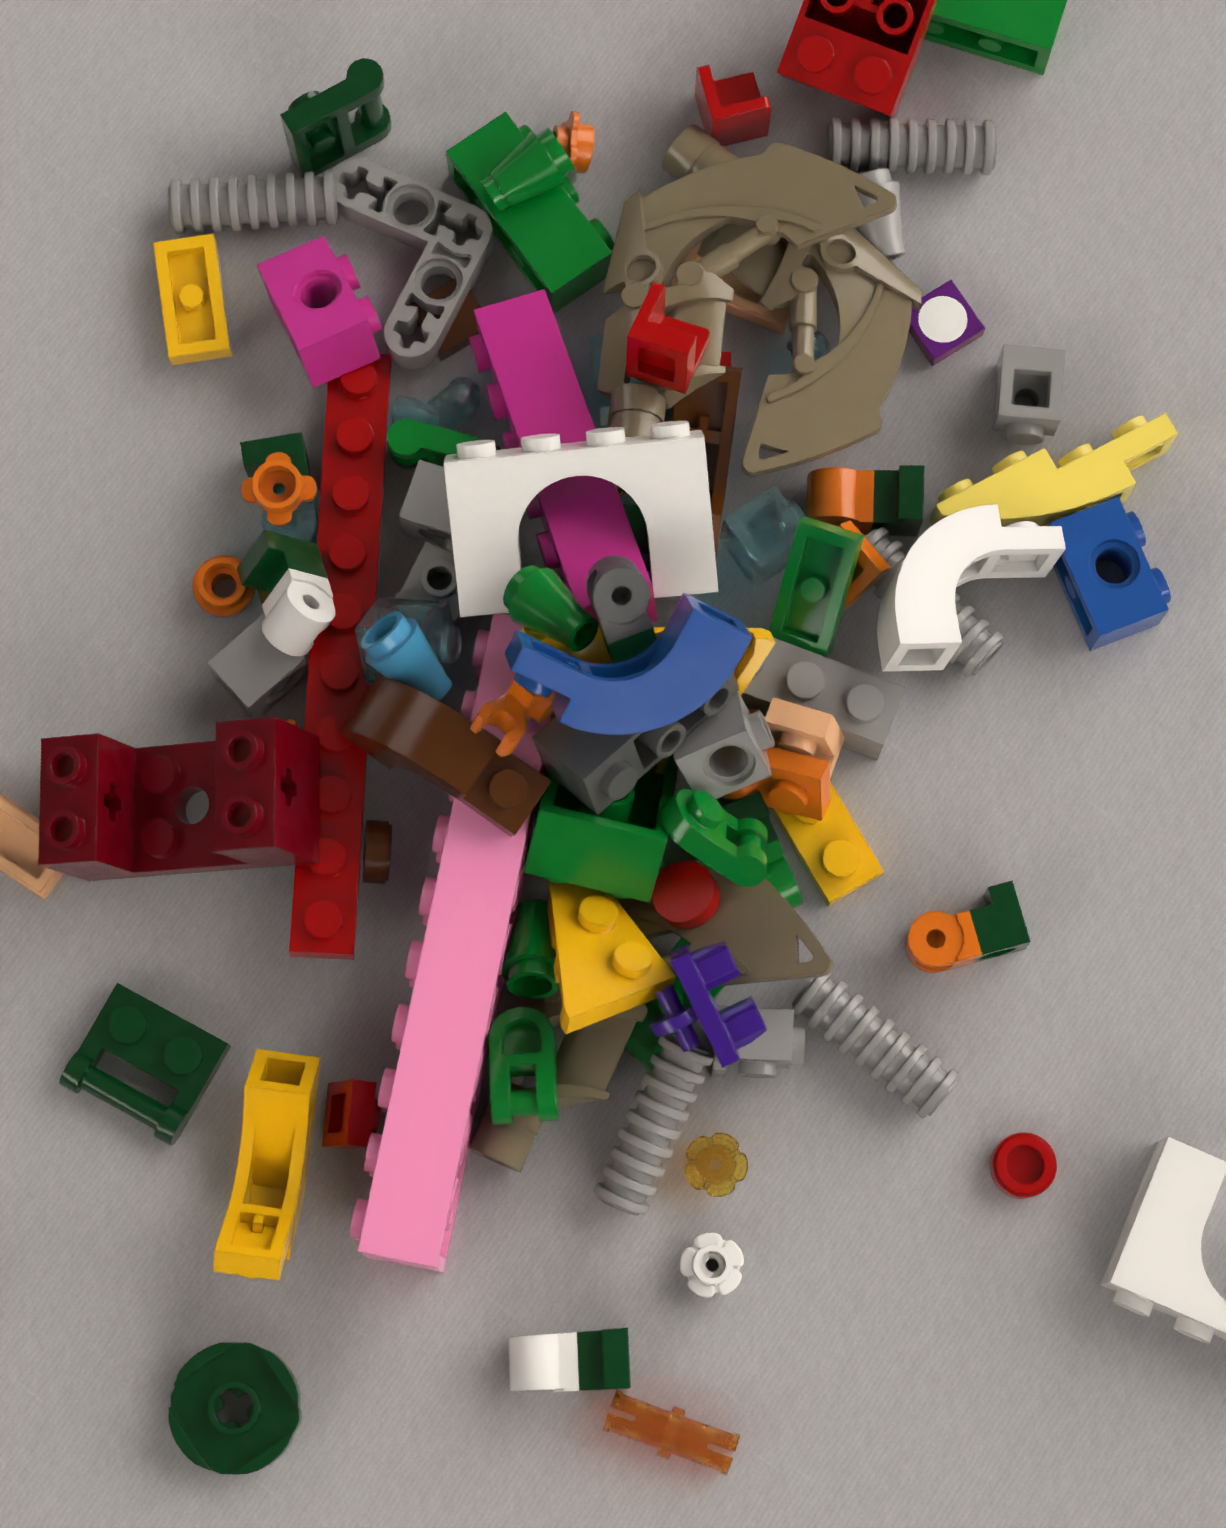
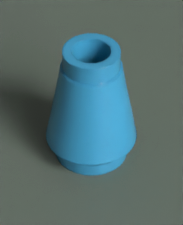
(403, 654)

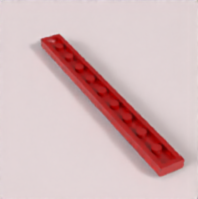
(350, 550)

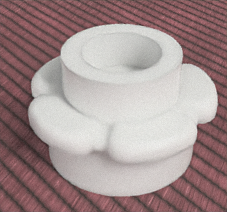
(694, 1261)

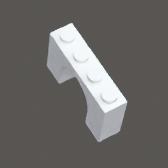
(658, 470)
(1160, 1244)

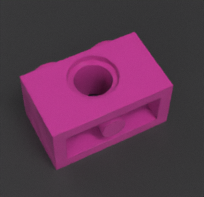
(320, 310)

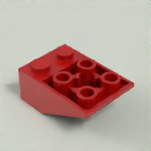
(858, 49)

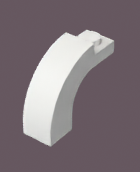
(918, 609)

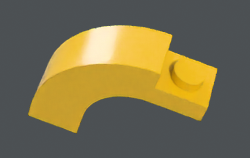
(270, 1166)

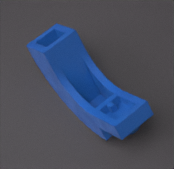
(644, 692)

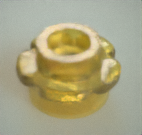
(733, 1162)

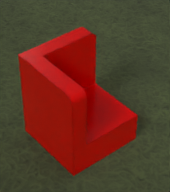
(731, 107)
(662, 347)

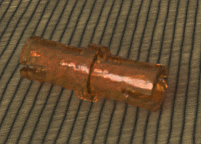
(671, 1432)

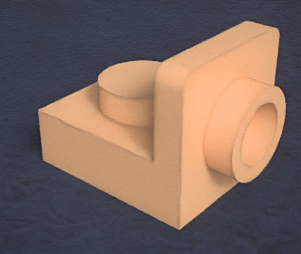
(805, 731)

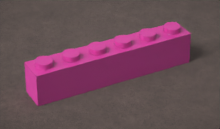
(542, 396)

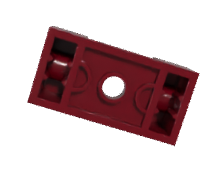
(124, 807)

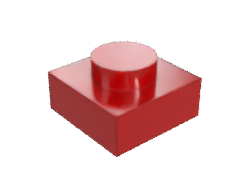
(350, 1114)

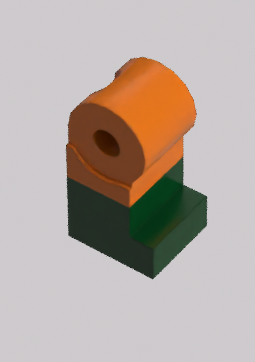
(868, 498)
(952, 941)

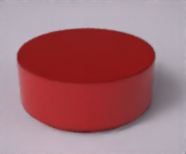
(686, 895)
(1023, 1165)

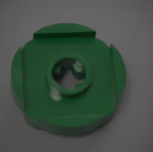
(198, 1400)

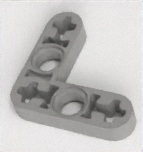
(439, 252)

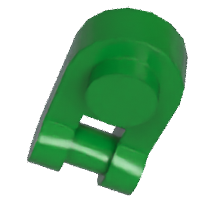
(418, 441)
(716, 837)
(518, 1047)

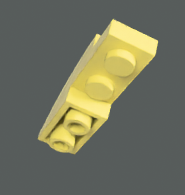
(1041, 493)

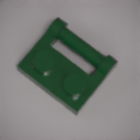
(320, 125)
(155, 1044)

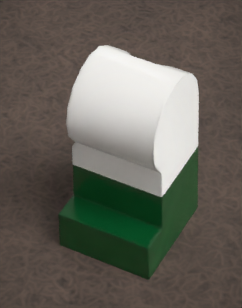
(291, 590)
(570, 1361)

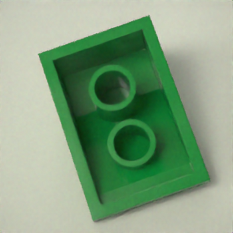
(604, 851)

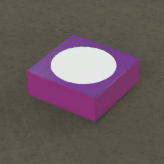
(944, 323)

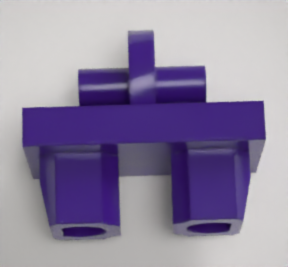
(726, 1028)

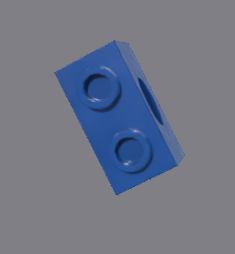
(1101, 608)

